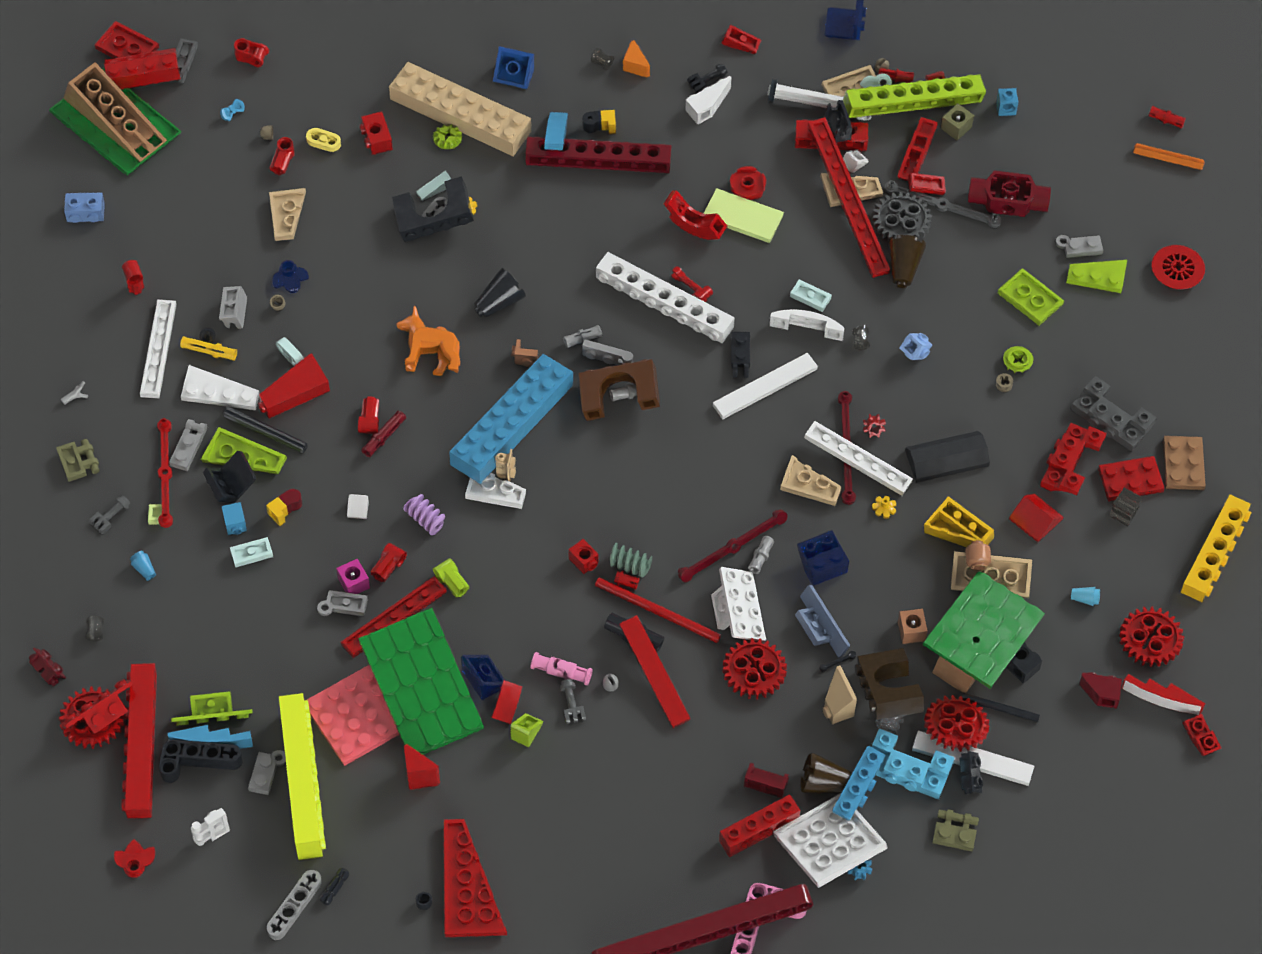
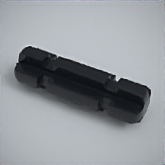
(334, 886)

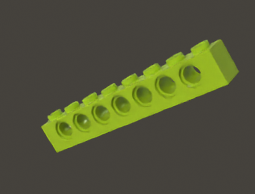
(914, 96)

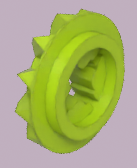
(452, 141)
(1018, 352)

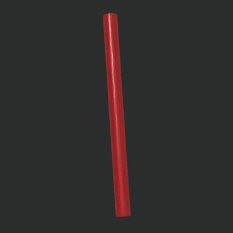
(658, 610)

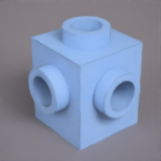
(916, 346)

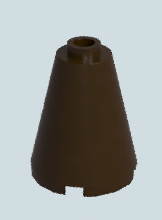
(905, 258)
(823, 776)

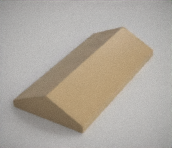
(1008, 571)

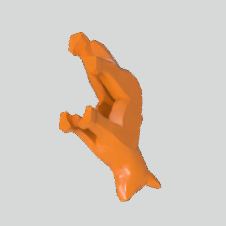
(430, 341)

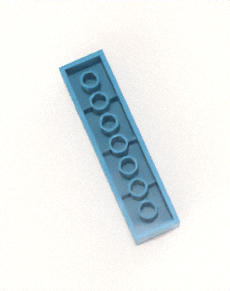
(511, 418)

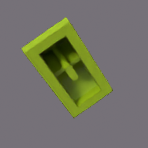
(525, 729)

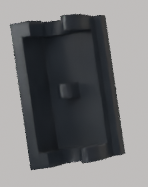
(839, 121)

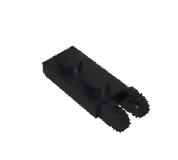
(740, 352)

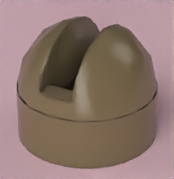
(885, 64)
(267, 132)
(278, 299)

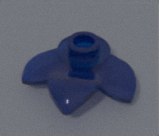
(289, 279)

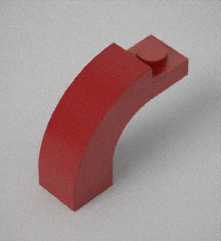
(694, 222)

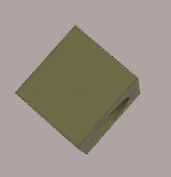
(957, 122)

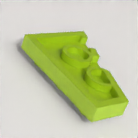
(1098, 275)

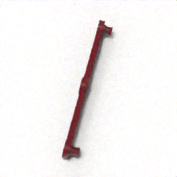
(848, 495)
(686, 574)

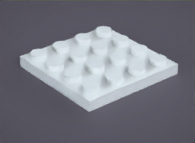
(828, 843)

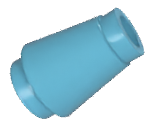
(1086, 595)

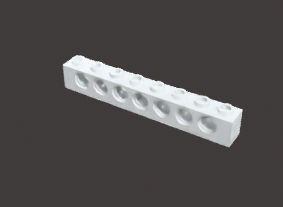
(659, 289)

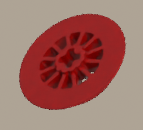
(1191, 272)

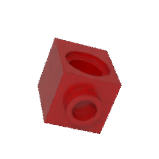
(582, 549)

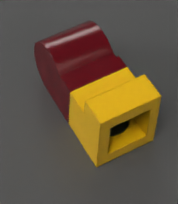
(283, 505)

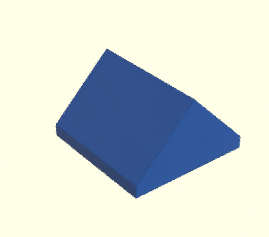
(513, 67)

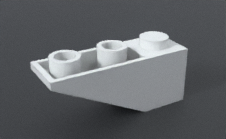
(705, 103)

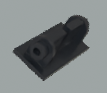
(971, 763)

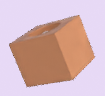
(912, 626)

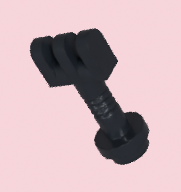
(698, 82)

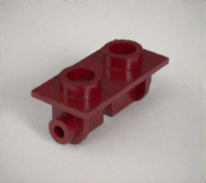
(52, 670)

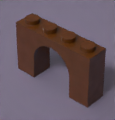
(596, 382)

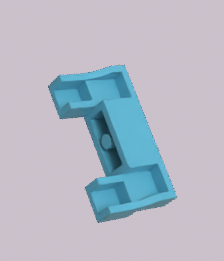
(910, 771)

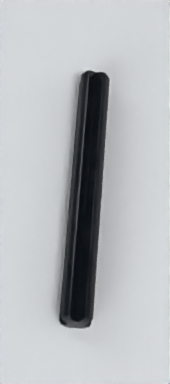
(265, 429)

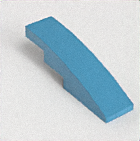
(556, 131)
(222, 736)

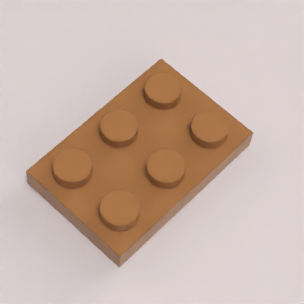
(1184, 462)

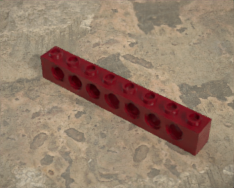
(601, 155)

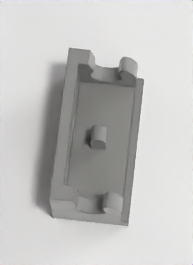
(233, 306)

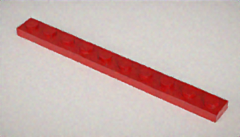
(849, 197)

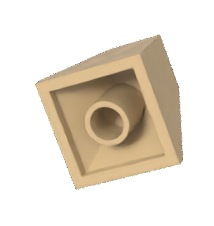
(840, 699)

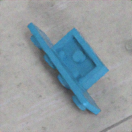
(858, 784)

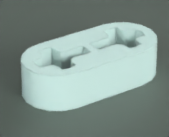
(289, 351)

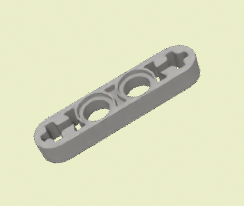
(292, 903)

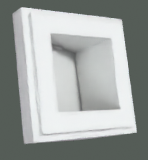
(854, 160)
(357, 506)

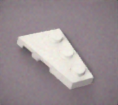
(496, 492)

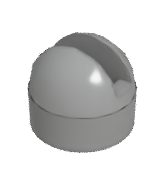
(607, 684)

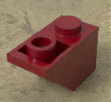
(1102, 689)

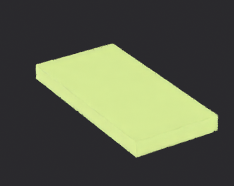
(745, 215)

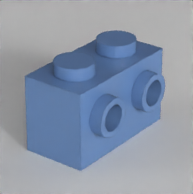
(84, 207)

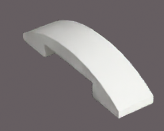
(808, 319)

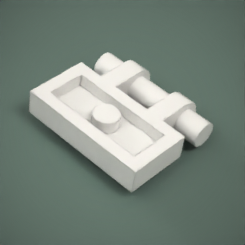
(213, 827)

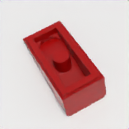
(740, 40)

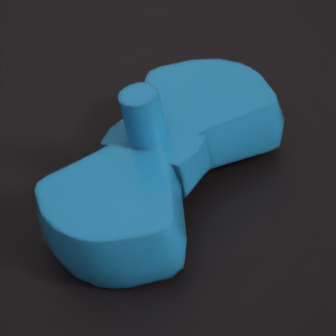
(237, 106)

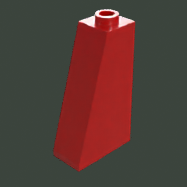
(294, 388)

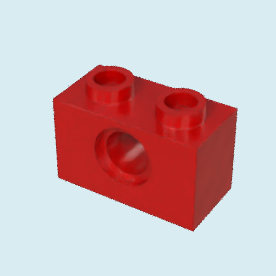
(376, 133)

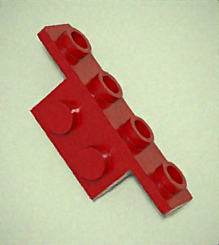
(102, 711)

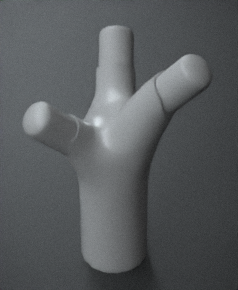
(74, 394)

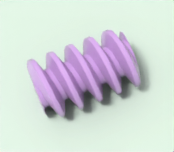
(424, 514)

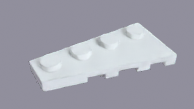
(215, 390)

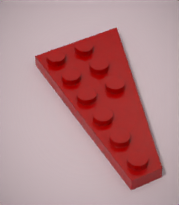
(467, 894)

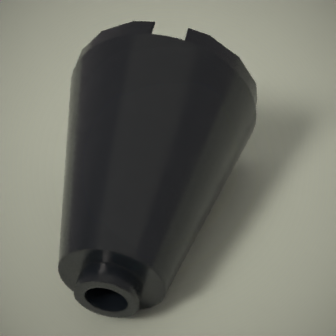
(499, 294)

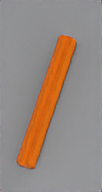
(1168, 156)

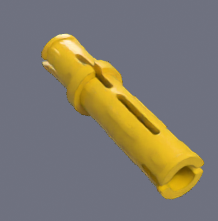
(229, 353)

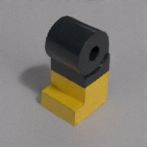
(599, 121)

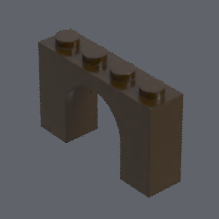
(883, 700)

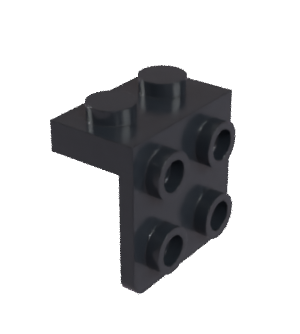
(232, 479)

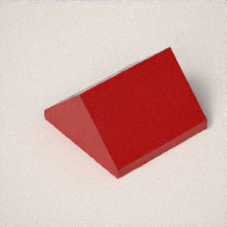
(1035, 517)
(420, 769)

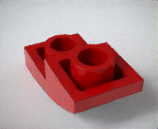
(506, 702)
(1201, 735)

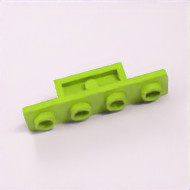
(211, 706)

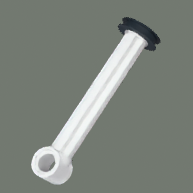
(804, 96)

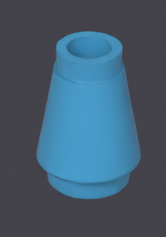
(143, 565)

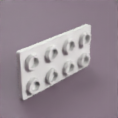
(738, 605)

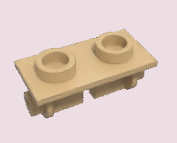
(505, 466)

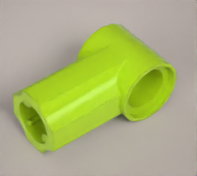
(449, 574)

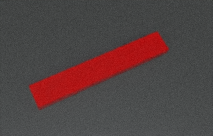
(404, 608)
(654, 671)

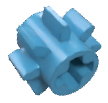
(861, 873)

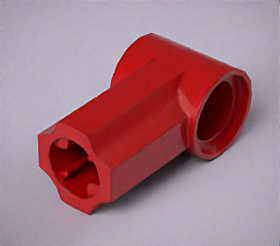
(282, 156)
(133, 276)
(369, 419)
(390, 559)

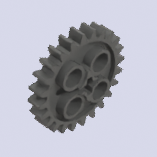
(907, 213)

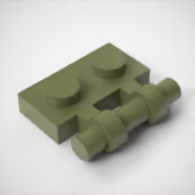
(72, 462)
(955, 836)

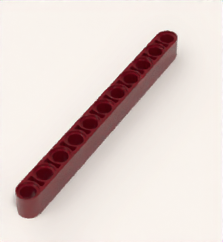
(716, 924)

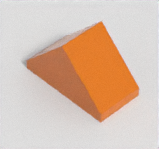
(635, 61)

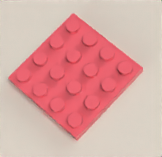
(353, 716)

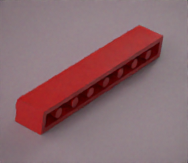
(141, 741)

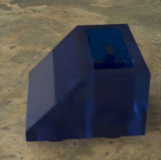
(823, 558)

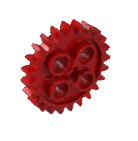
(1167, 645)
(739, 676)
(956, 723)
(84, 735)

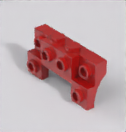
(1067, 454)

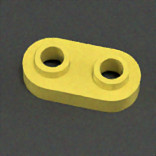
(324, 140)

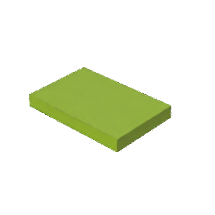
(1030, 296)

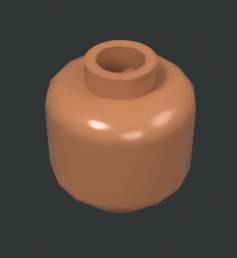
(978, 555)

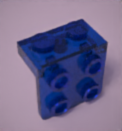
(845, 22)

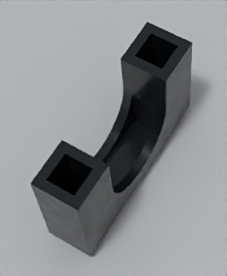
(456, 212)

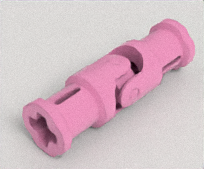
(564, 669)

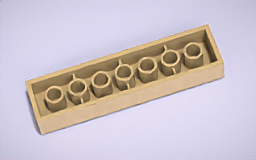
(461, 108)

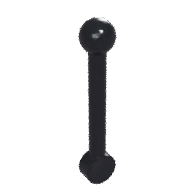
(852, 655)

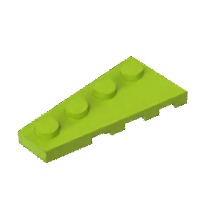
(259, 457)

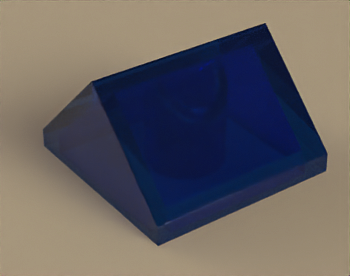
(482, 674)

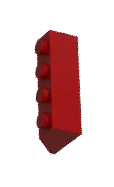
(143, 68)

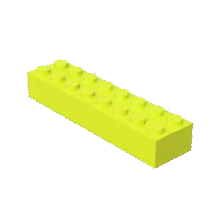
(302, 776)

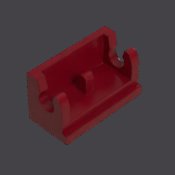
(765, 781)

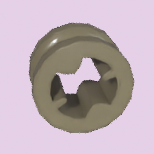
(1007, 387)

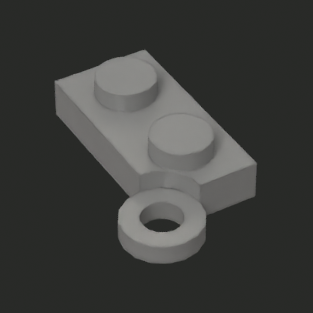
(1080, 246)
(343, 603)
(264, 771)

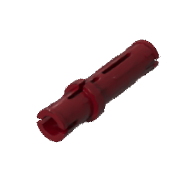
(378, 439)

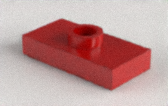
(926, 184)

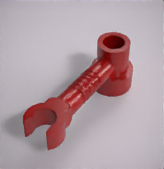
(700, 293)

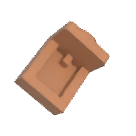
(524, 356)

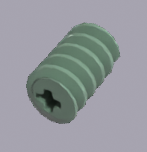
(630, 561)

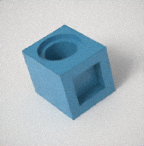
(1007, 102)
(234, 518)

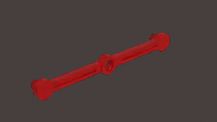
(165, 519)

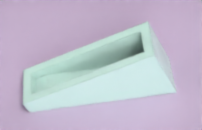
(434, 186)

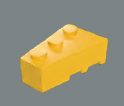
(957, 525)

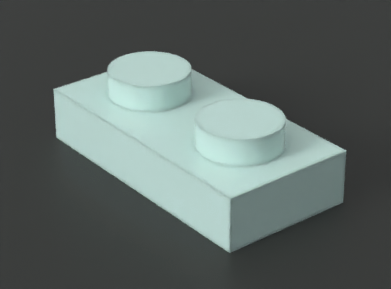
(810, 295)
(251, 552)

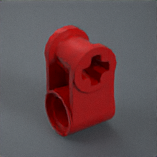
(250, 52)

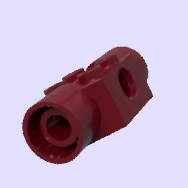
(1009, 194)

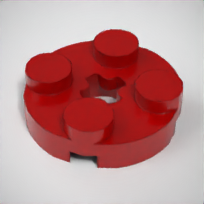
(750, 174)

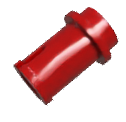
(626, 580)

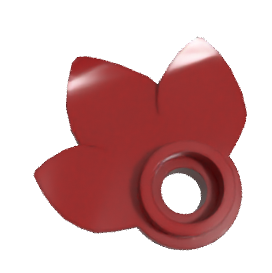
(134, 856)

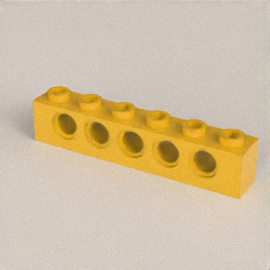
(1193, 585)

